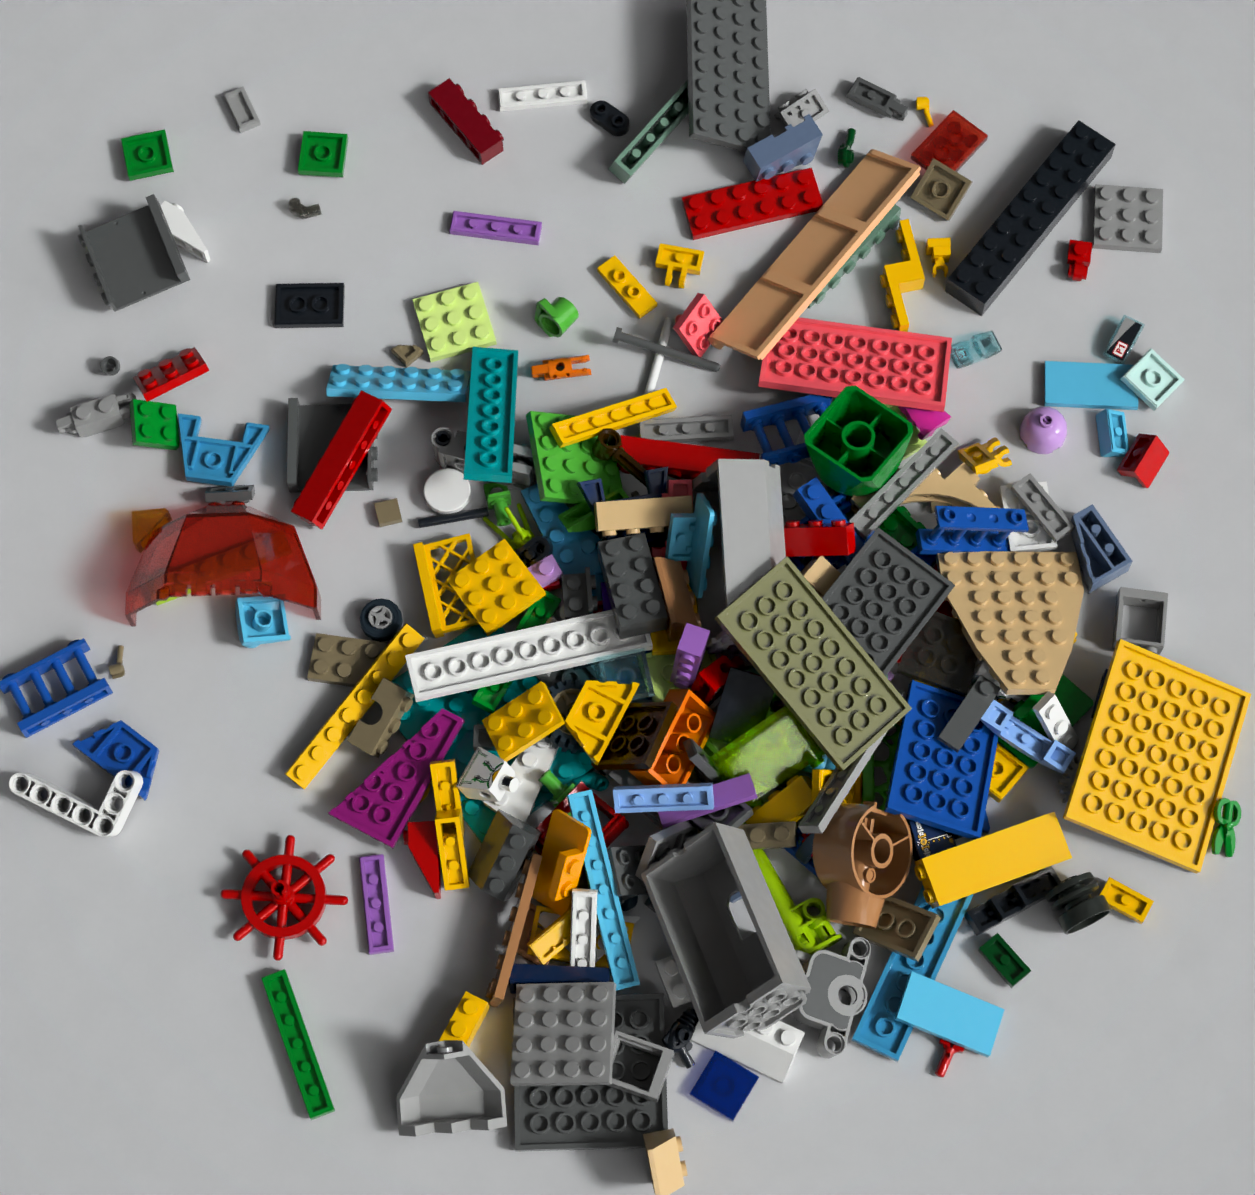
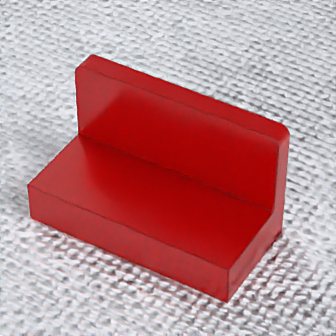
(1144, 459)

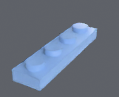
(663, 797)

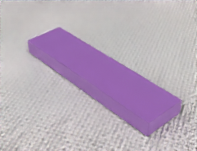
(495, 228)
(725, 795)
(376, 904)

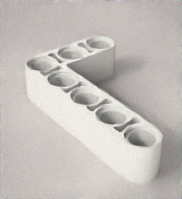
(77, 805)

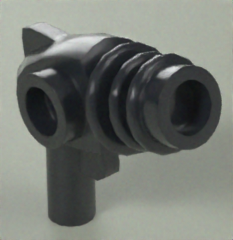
(680, 1034)

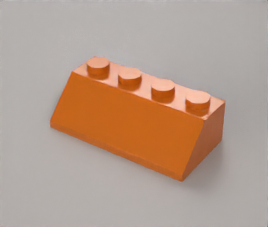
(691, 720)

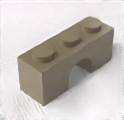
(394, 703)

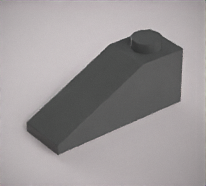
(969, 713)

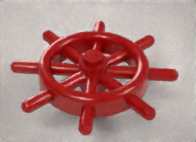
(284, 897)

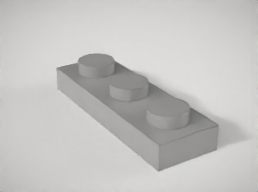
(1042, 507)

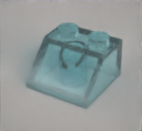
(625, 669)

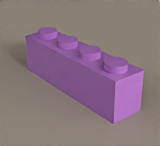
(689, 656)

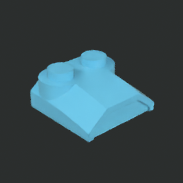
(261, 621)

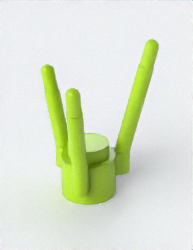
(521, 535)

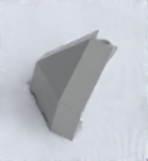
(449, 1093)

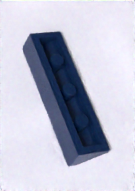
(555, 974)

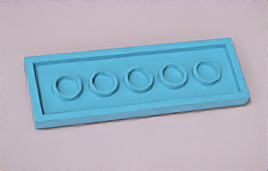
(399, 383)

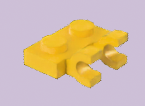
(983, 458)

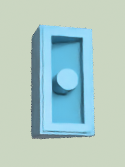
(1112, 433)

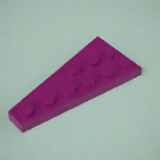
(395, 788)

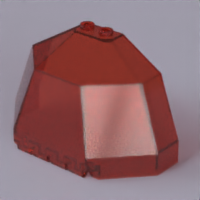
(223, 551)

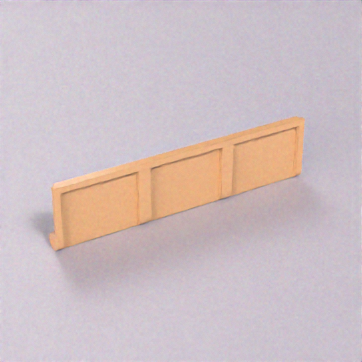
(815, 255)

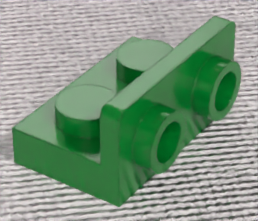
(902, 527)

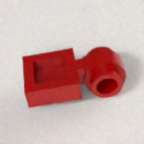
(1078, 259)

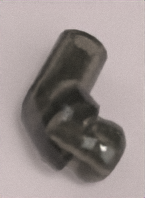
(302, 211)

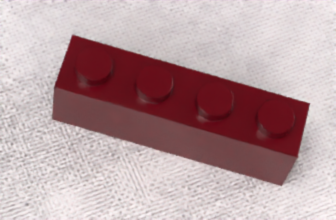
(466, 121)

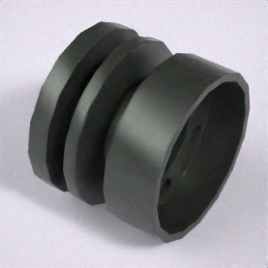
(1076, 900)

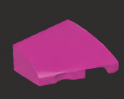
(925, 420)

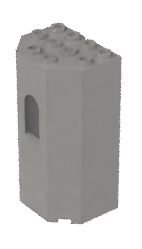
(746, 536)
(729, 979)

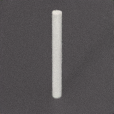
(658, 358)

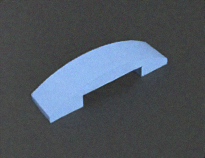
(1025, 739)

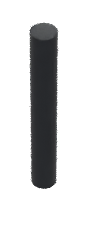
(453, 517)

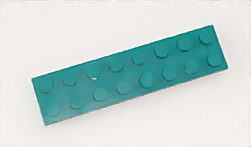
(491, 415)

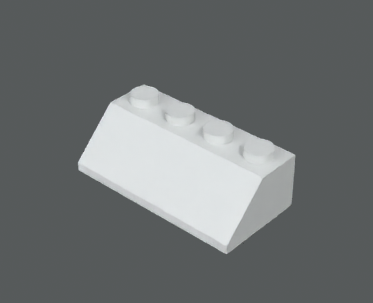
(764, 1051)

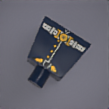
(929, 840)

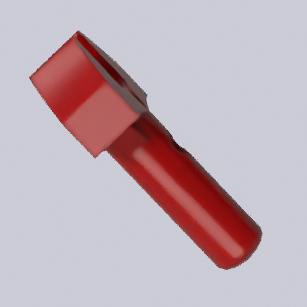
(946, 1057)

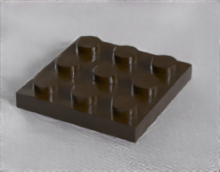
(638, 736)

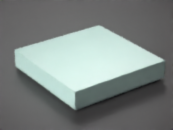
(1152, 379)

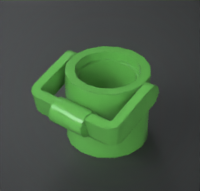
(555, 317)

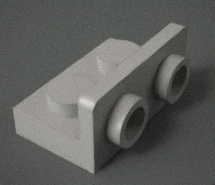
(805, 104)

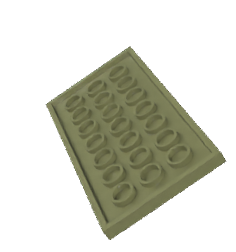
(813, 663)

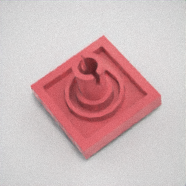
(697, 324)

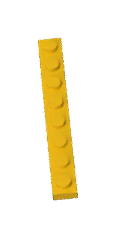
(353, 707)

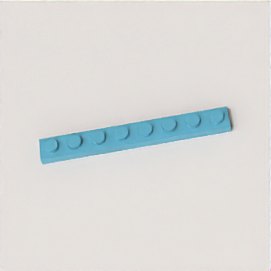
(609, 910)

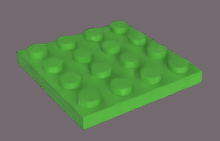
(562, 468)

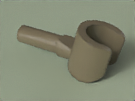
(117, 670)

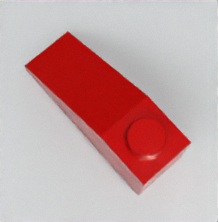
(423, 846)

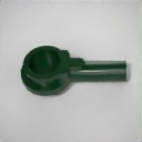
(845, 154)

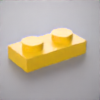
(1126, 900)

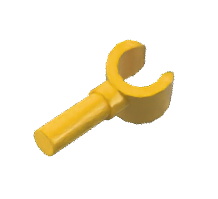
(922, 103)

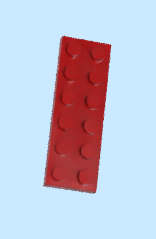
(752, 203)

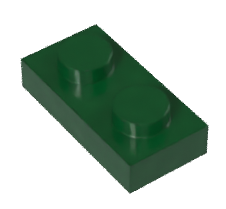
(1004, 960)

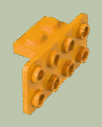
(561, 861)

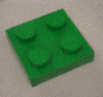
(323, 154)
(147, 155)
(154, 424)

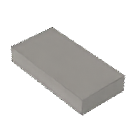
(241, 109)

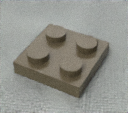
(941, 189)

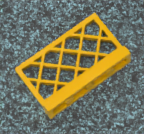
(430, 583)

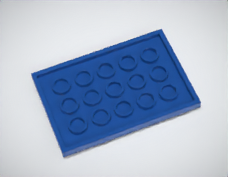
(931, 779)

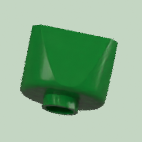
(857, 443)

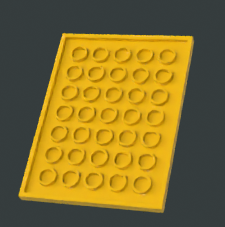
(1157, 756)

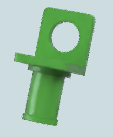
(498, 502)
(556, 787)

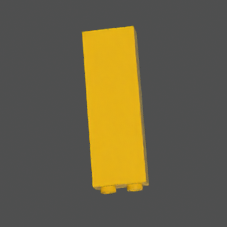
(992, 860)

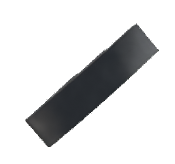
(1012, 901)

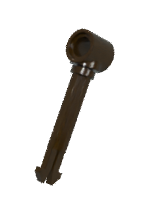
(617, 453)

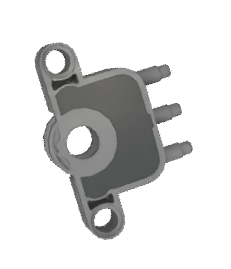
(827, 975)

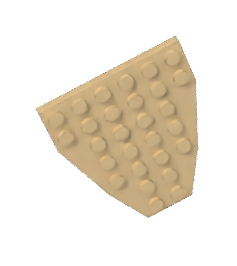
(1017, 613)

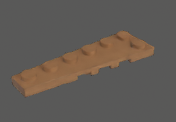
(497, 988)

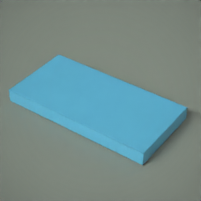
(1087, 386)
(949, 1014)

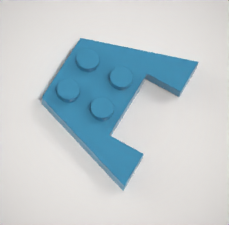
(217, 459)

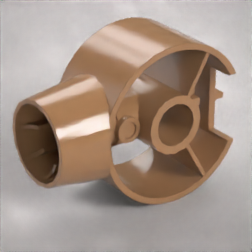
(861, 862)

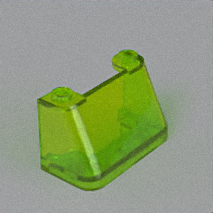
(769, 753)

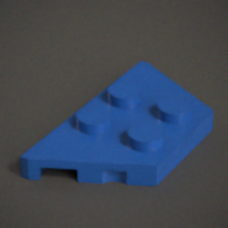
(119, 750)

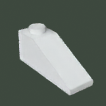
(183, 231)

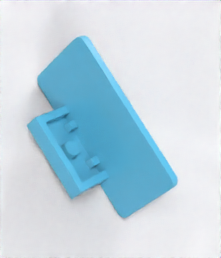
(691, 540)

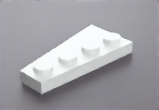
(528, 769)

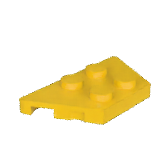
(598, 714)

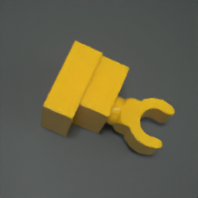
(940, 253)

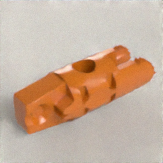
(549, 368)

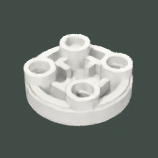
(447, 491)

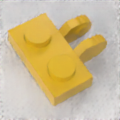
(679, 259)

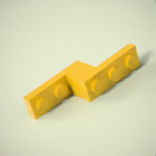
(902, 276)
(449, 824)

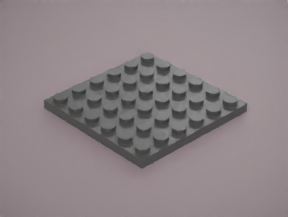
(599, 1114)

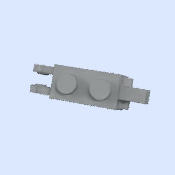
(96, 415)

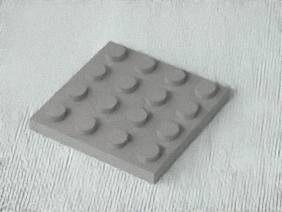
(563, 1034)

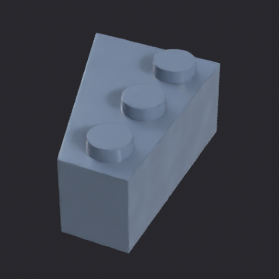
(785, 151)
(1097, 549)

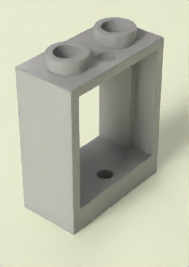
(1144, 599)
(661, 1071)

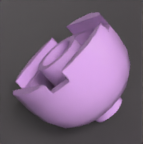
(1043, 430)

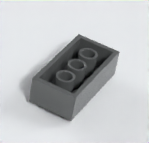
(632, 586)

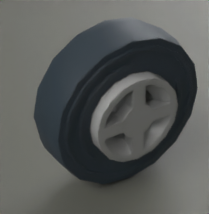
(379, 611)

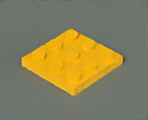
(496, 587)

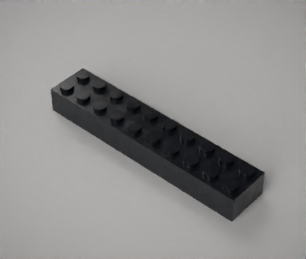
(1029, 218)

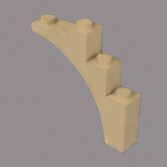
(956, 489)

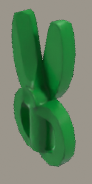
(1225, 830)

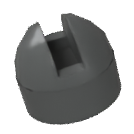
(112, 361)

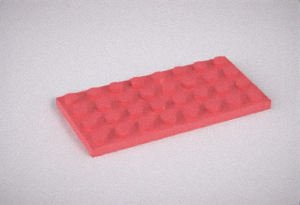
(885, 363)

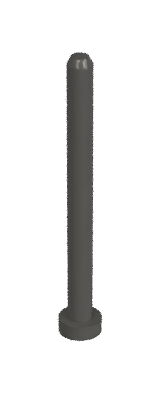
(664, 350)

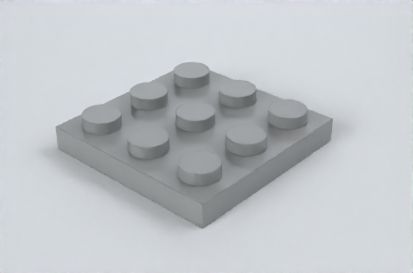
(1128, 218)

